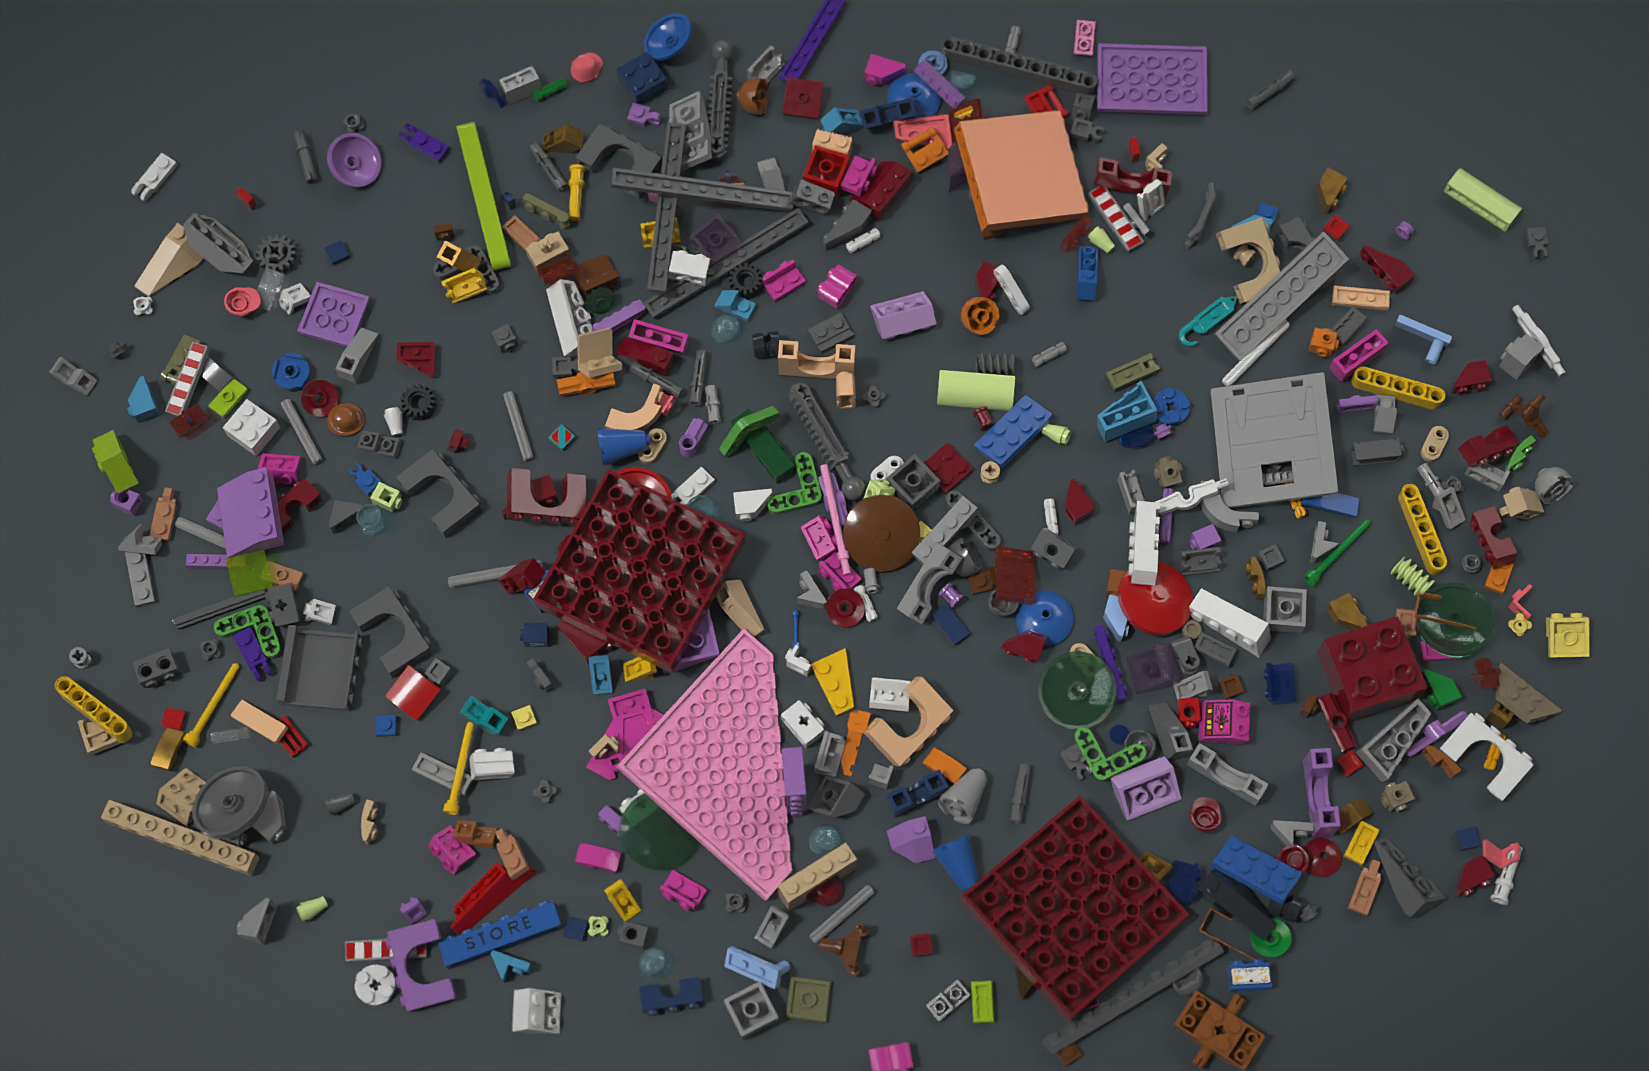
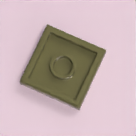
(808, 999)

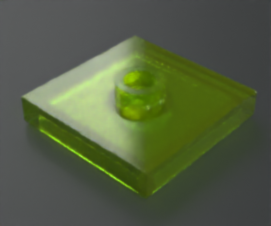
(249, 573)

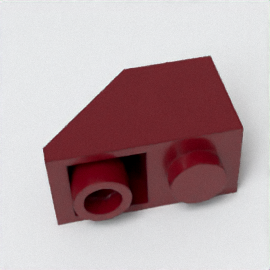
(986, 282)
(1473, 377)
(1077, 504)
(522, 576)
(1027, 644)
(1473, 874)

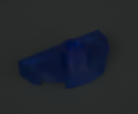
(491, 92)
(1137, 438)

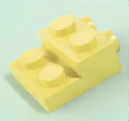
(1567, 635)

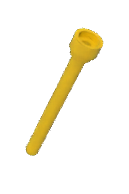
(192, 737)
(451, 806)

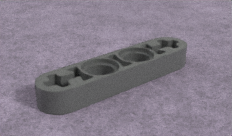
(978, 519)

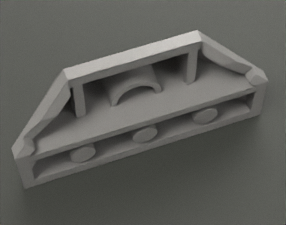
(217, 244)

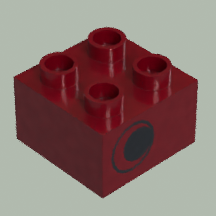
(1371, 669)

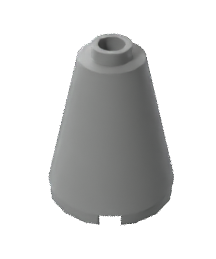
(964, 796)

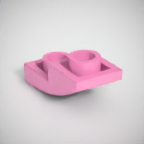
(1084, 37)

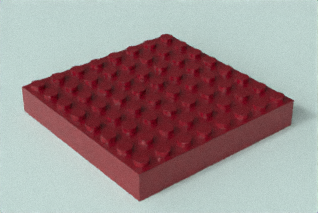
(639, 570)
(1073, 908)

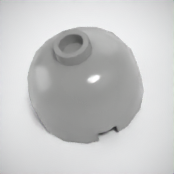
(1552, 484)

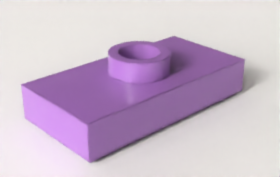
(1356, 403)

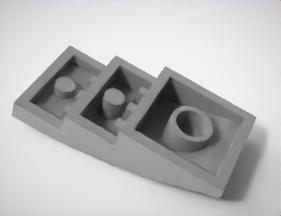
(697, 138)

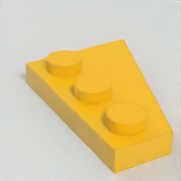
(834, 680)

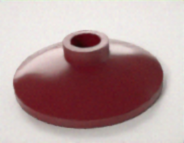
(328, 398)
(852, 615)
(1323, 867)

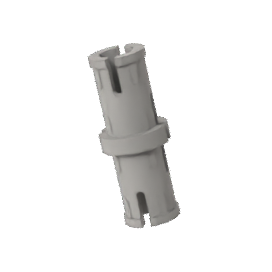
(712, 404)
(1431, 480)

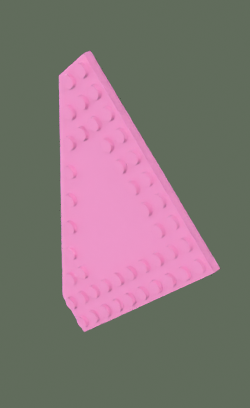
(721, 765)

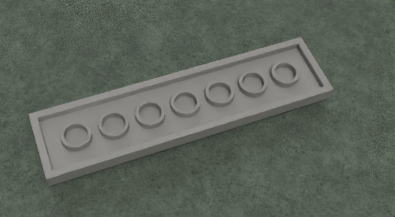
(1281, 296)

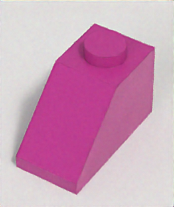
(882, 71)

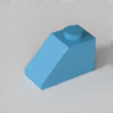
(842, 121)
(142, 402)

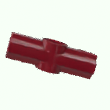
(1341, 734)

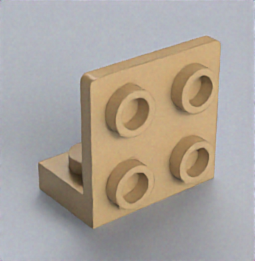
(596, 353)
(179, 795)

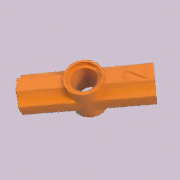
(584, 384)

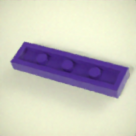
(1108, 656)

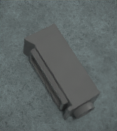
(1376, 452)

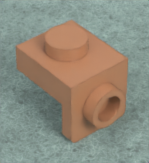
(1407, 620)

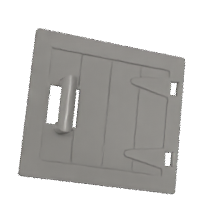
(1272, 427)

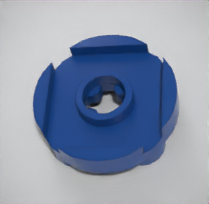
(297, 380)
(1180, 403)

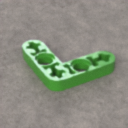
(746, 425)
(803, 493)
(252, 622)
(1094, 764)

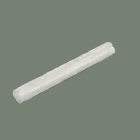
(1247, 361)

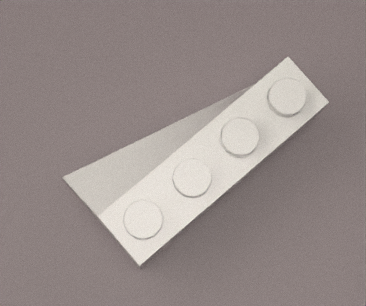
(568, 315)

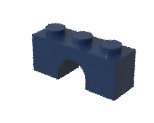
(889, 112)
(918, 794)
(688, 996)

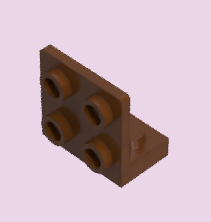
(597, 273)

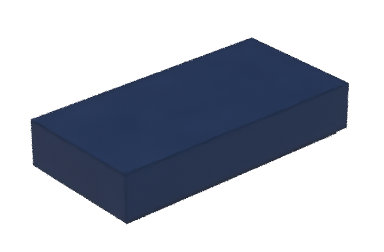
(950, 624)

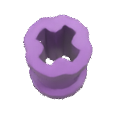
(951, 595)

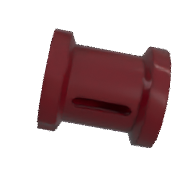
(983, 418)

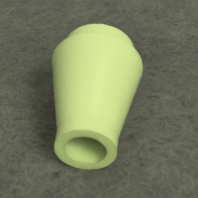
(1101, 239)
(1057, 433)
(311, 908)

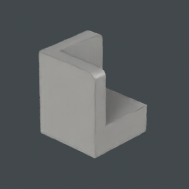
(880, 776)

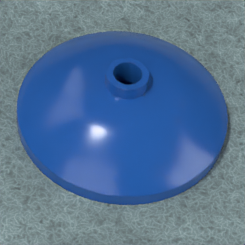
(668, 36)
(926, 99)
(1055, 626)

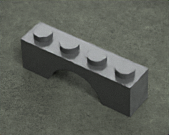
(1296, 236)

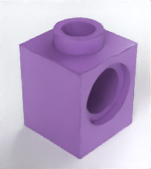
(129, 507)
(1205, 538)

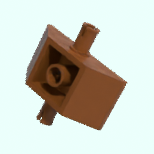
(1232, 1047)

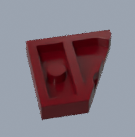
(417, 356)

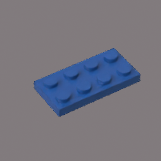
(1013, 431)
(1256, 869)

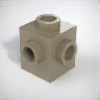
(1167, 471)
(1397, 796)

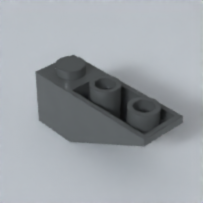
(851, 223)
(1170, 732)

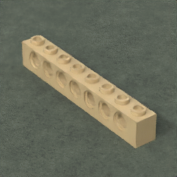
(180, 838)

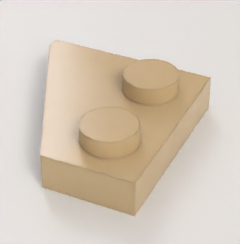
(95, 738)

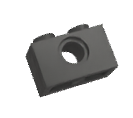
(1065, 548)

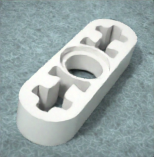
(1011, 289)

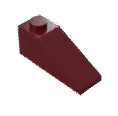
(647, 355)

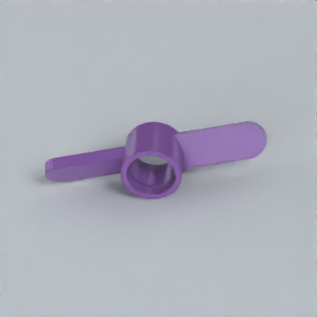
(1436, 731)

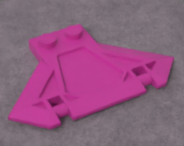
(630, 723)

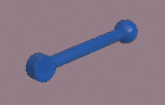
(795, 614)

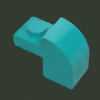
(482, 716)

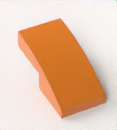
(948, 766)

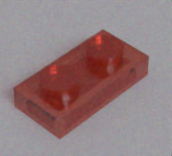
(1072, 237)

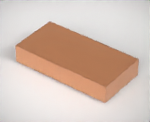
(520, 232)

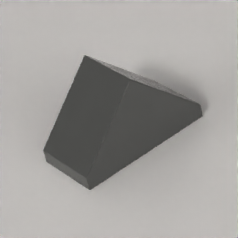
(342, 515)

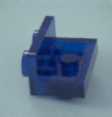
(1280, 683)

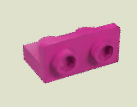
(858, 175)
(783, 280)
(283, 467)
(820, 537)
(832, 569)
(450, 851)
(683, 890)

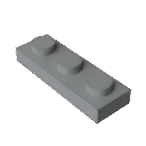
(140, 579)
(440, 773)

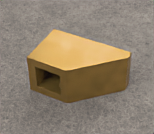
(563, 139)
(1329, 188)
(458, 257)
(1345, 612)

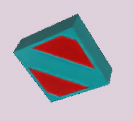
(561, 437)

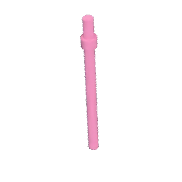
(843, 554)

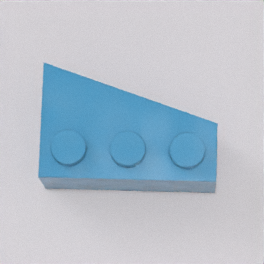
(1127, 414)

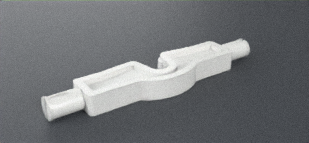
(1533, 331)
(1197, 493)

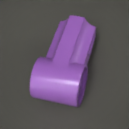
(692, 436)

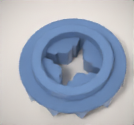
(931, 56)

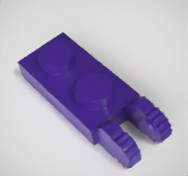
(424, 143)
(252, 652)

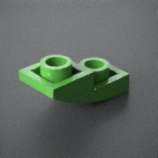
(1518, 456)

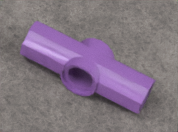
(839, 498)

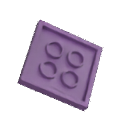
(333, 314)

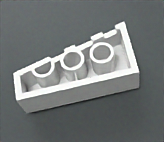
(1144, 543)
(1231, 622)

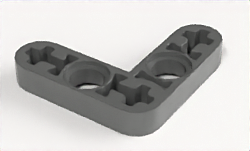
(449, 273)

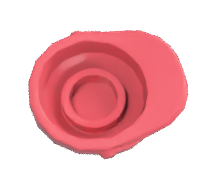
(586, 67)
(242, 301)

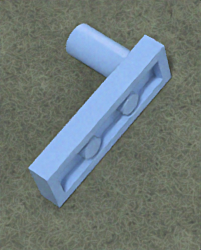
(1438, 338)
(755, 967)

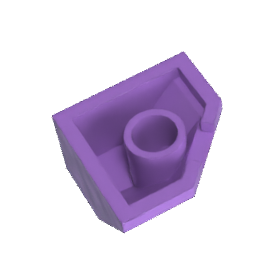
(912, 840)

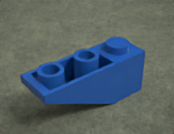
(1087, 273)

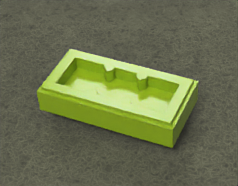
(228, 398)
(982, 1002)

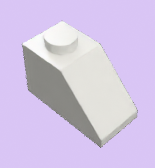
(750, 503)

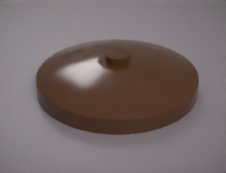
(881, 532)

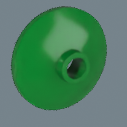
(1281, 944)

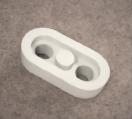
(886, 468)

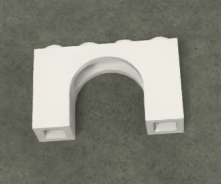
(1514, 763)

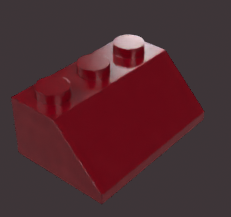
(884, 188)

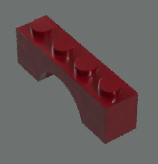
(1112, 175)

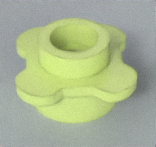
(594, 921)

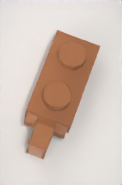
(164, 516)
(511, 854)
(1365, 889)

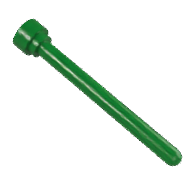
(1313, 576)

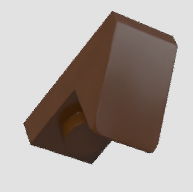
(983, 581)

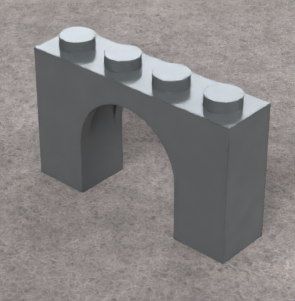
(606, 141)
(431, 469)
(387, 606)

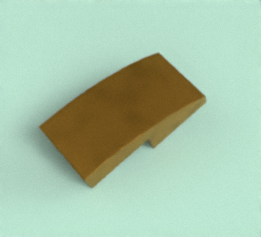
(1255, 573)
(167, 748)

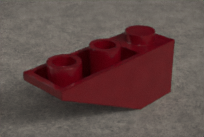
(1391, 270)
(542, 492)

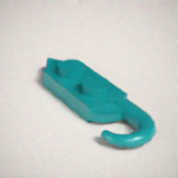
(1208, 318)

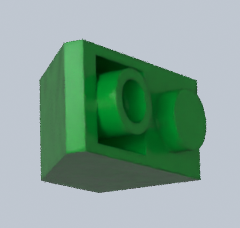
(1440, 689)

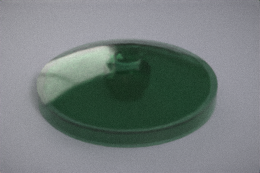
(1459, 605)
(1077, 690)
(653, 836)

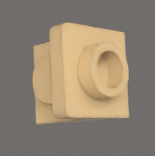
(1156, 158)
(600, 747)

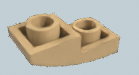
(368, 828)

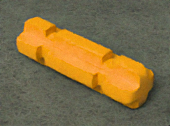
(1299, 510)
(1493, 755)

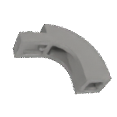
(1224, 517)

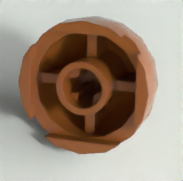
(753, 96)

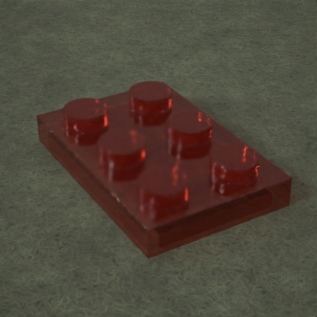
(1014, 575)

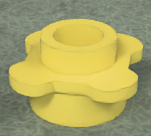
(1514, 624)

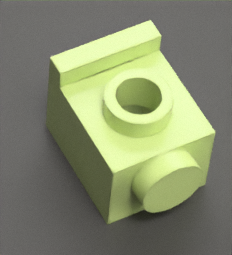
(384, 492)

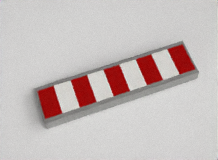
(1115, 218)
(187, 378)
(376, 951)

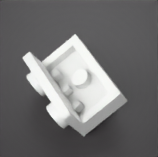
(889, 694)

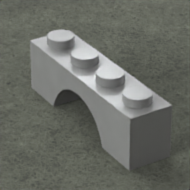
(956, 519)
(917, 598)
(1242, 784)

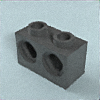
(812, 197)
(155, 663)

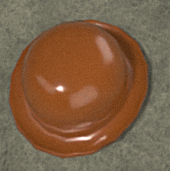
(345, 419)

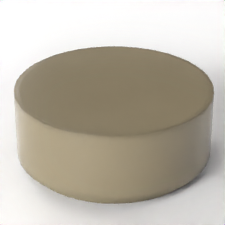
(1192, 629)

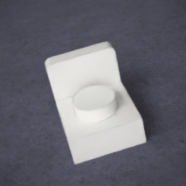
(293, 297)
(319, 611)
(798, 664)

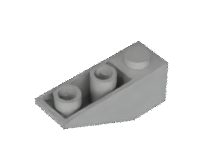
(356, 355)

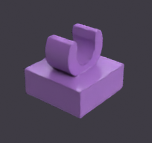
(413, 910)

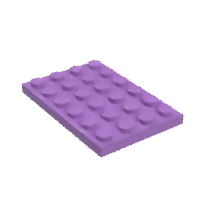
(1152, 79)

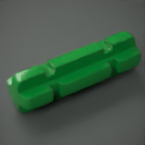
(550, 89)

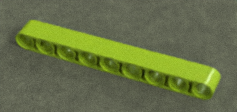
(483, 196)

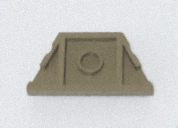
(1523, 698)

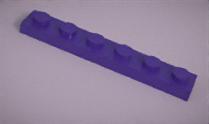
(812, 39)

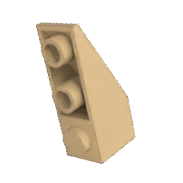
(738, 606)

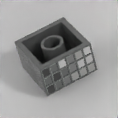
(913, 482)

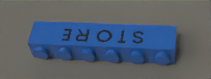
(499, 935)

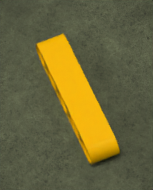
(1407, 386)
(1422, 538)
(97, 716)

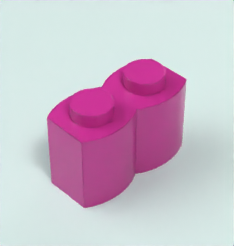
(837, 286)
(891, 1058)

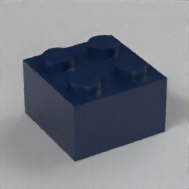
(642, 78)

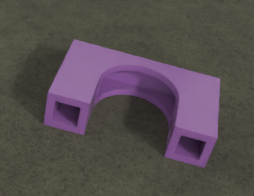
(1316, 770)
(794, 781)
(402, 943)

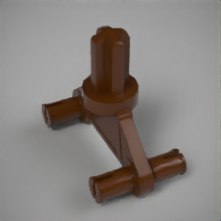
(1528, 412)
(848, 948)

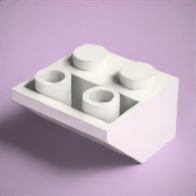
(536, 1011)

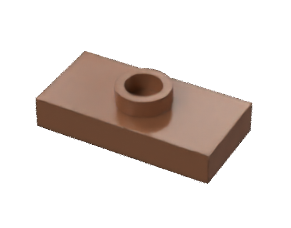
(283, 575)

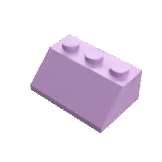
(903, 315)
(1146, 788)

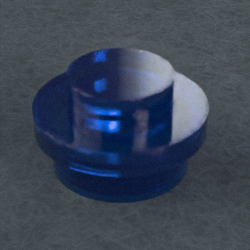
(1118, 734)

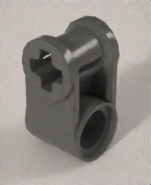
(1184, 652)

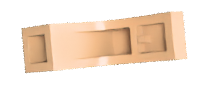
(642, 418)

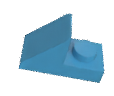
(732, 303)
(600, 674)
(505, 962)

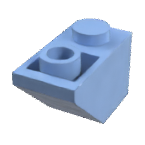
(1115, 618)

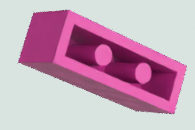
(659, 336)
(1358, 355)

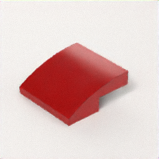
(412, 692)

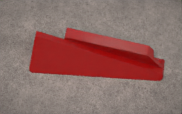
(486, 895)

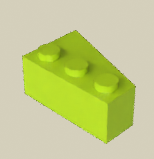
(113, 461)

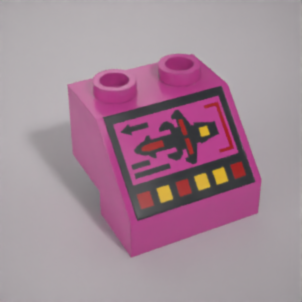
(1224, 722)

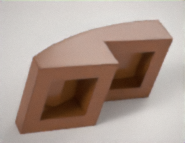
(1436, 757)
(472, 834)

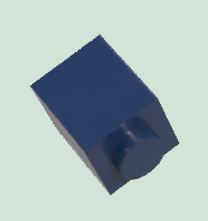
(535, 635)

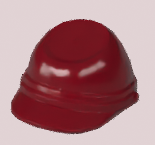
(1205, 814)
(1295, 857)
(827, 893)

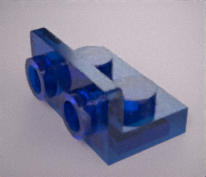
(1183, 881)

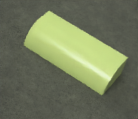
(1482, 199)
(975, 390)

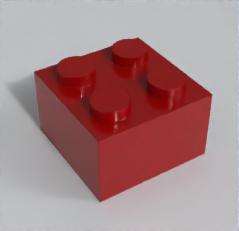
(827, 169)

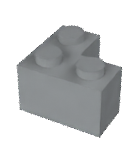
(1520, 355)

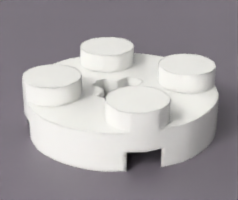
(385, 990)

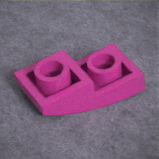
(599, 857)

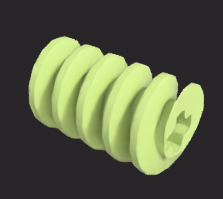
(1411, 576)

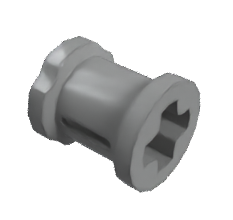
(75, 656)

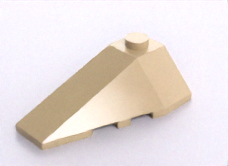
(169, 262)

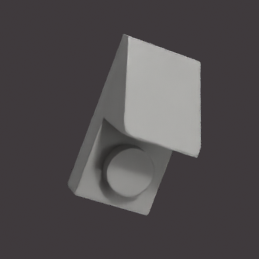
(770, 174)
(1385, 414)
(1449, 507)
(140, 544)
(1320, 545)
(813, 596)
(1194, 686)
(1286, 829)
(772, 926)

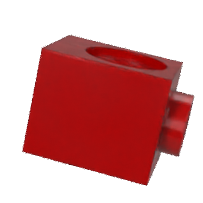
(1192, 705)

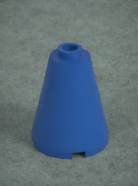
(621, 443)
(958, 861)

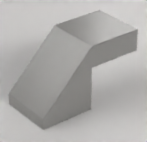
(73, 377)

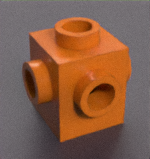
(1323, 342)

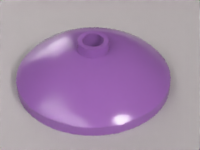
(362, 154)

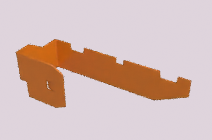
(1436, 597)
(857, 726)
(1223, 915)

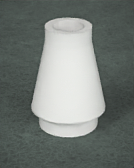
(394, 420)

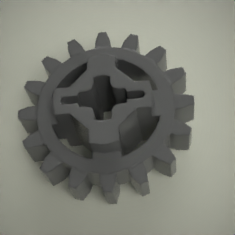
(280, 247)

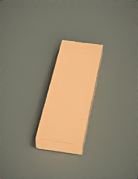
(1360, 298)
(259, 721)

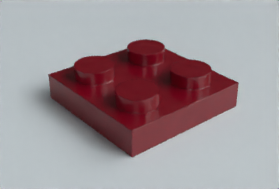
(948, 467)

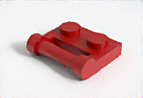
(1037, 102)

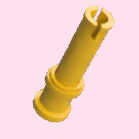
(576, 184)

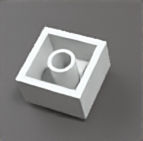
(251, 427)

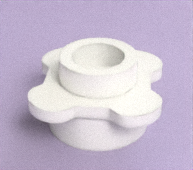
(138, 302)

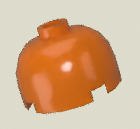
(979, 315)

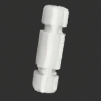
(863, 240)
(1050, 514)
(870, 613)

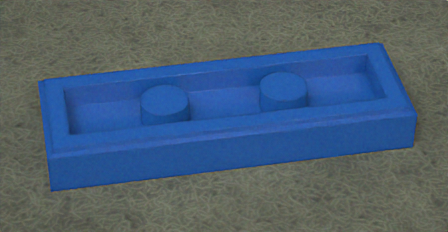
(1334, 503)

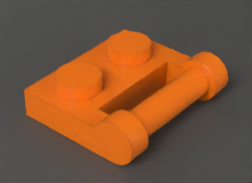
(927, 155)

